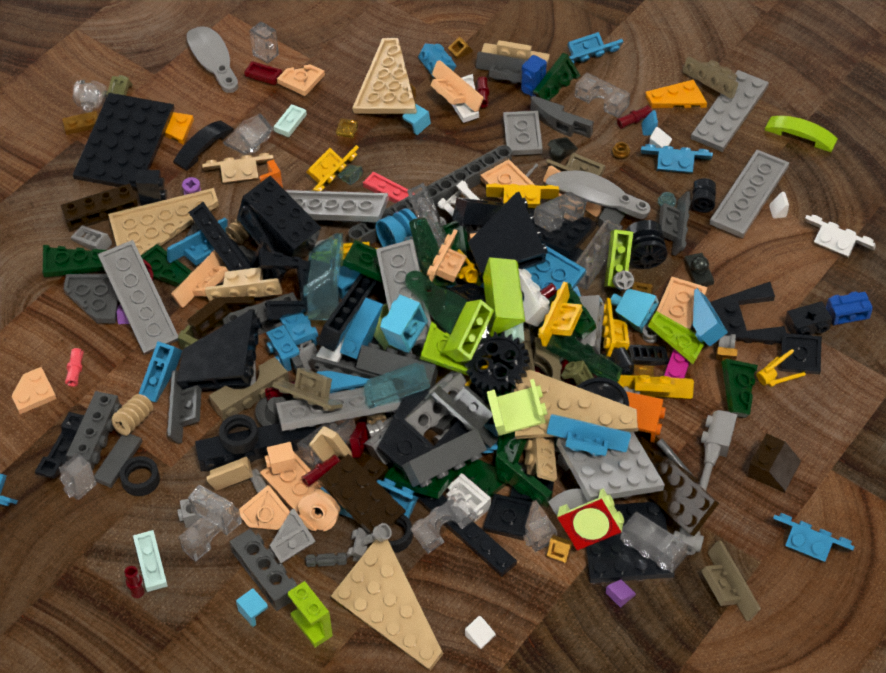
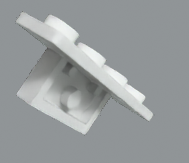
(837, 239)

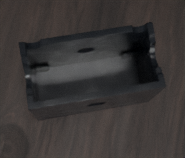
(282, 219)

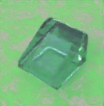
(351, 174)

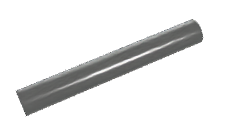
(670, 454)

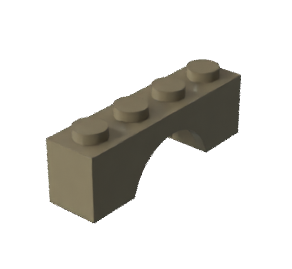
(546, 360)
(232, 401)

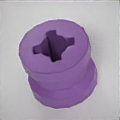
(191, 185)

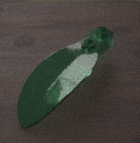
(440, 303)

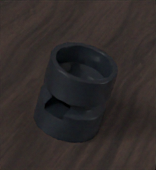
(703, 195)

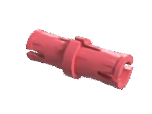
(74, 367)

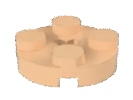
(320, 500)

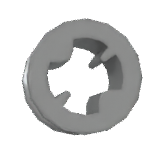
(649, 338)

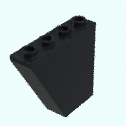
(508, 236)
(222, 356)

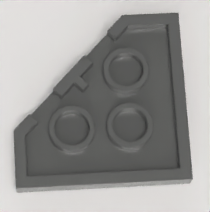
(93, 295)

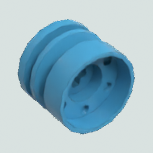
(394, 228)

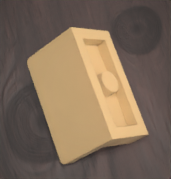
(329, 443)
(230, 474)

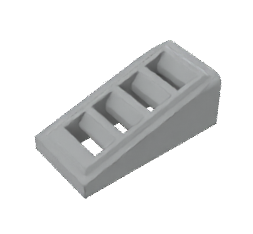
(93, 238)

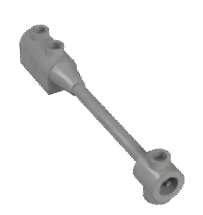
(716, 444)

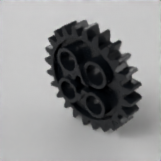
(489, 377)

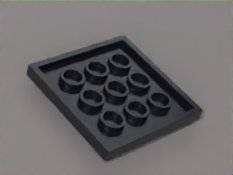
(569, 236)
(614, 561)

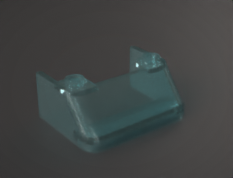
(324, 277)

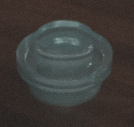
(667, 197)

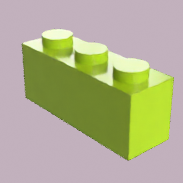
(618, 255)
(468, 330)

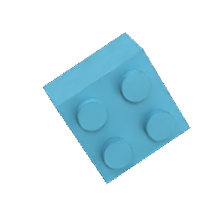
(403, 323)

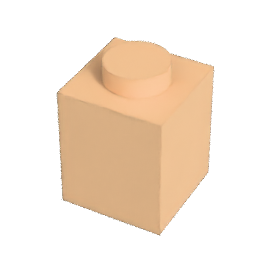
(280, 458)

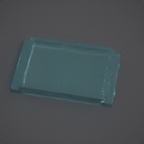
(396, 384)

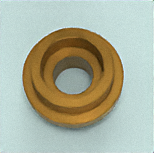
(621, 150)

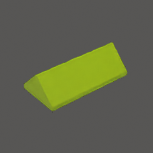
(503, 294)

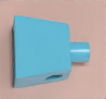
(635, 307)

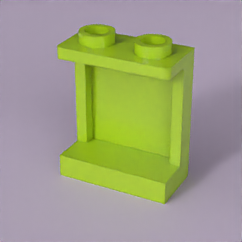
(310, 614)

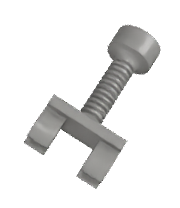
(363, 538)

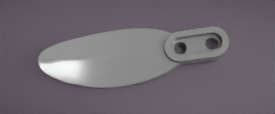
(213, 56)
(599, 191)

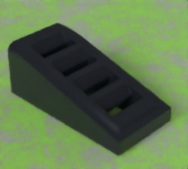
(641, 350)

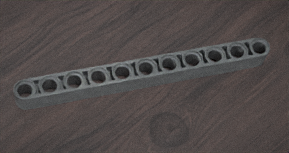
(439, 189)

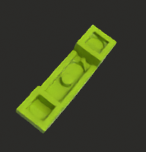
(802, 128)

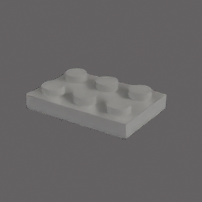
(523, 132)

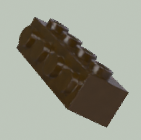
(96, 207)

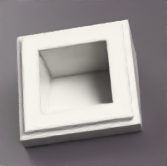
(660, 138)
(779, 206)
(479, 632)

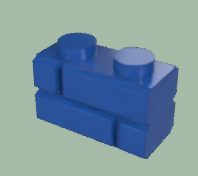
(532, 74)
(849, 308)

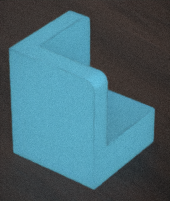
(419, 120)
(251, 605)

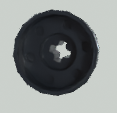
(648, 244)

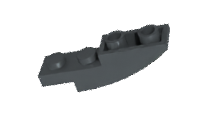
(560, 121)

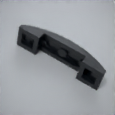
(201, 141)
(57, 457)

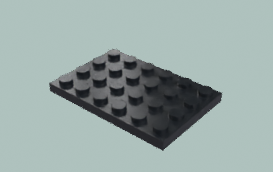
(123, 140)

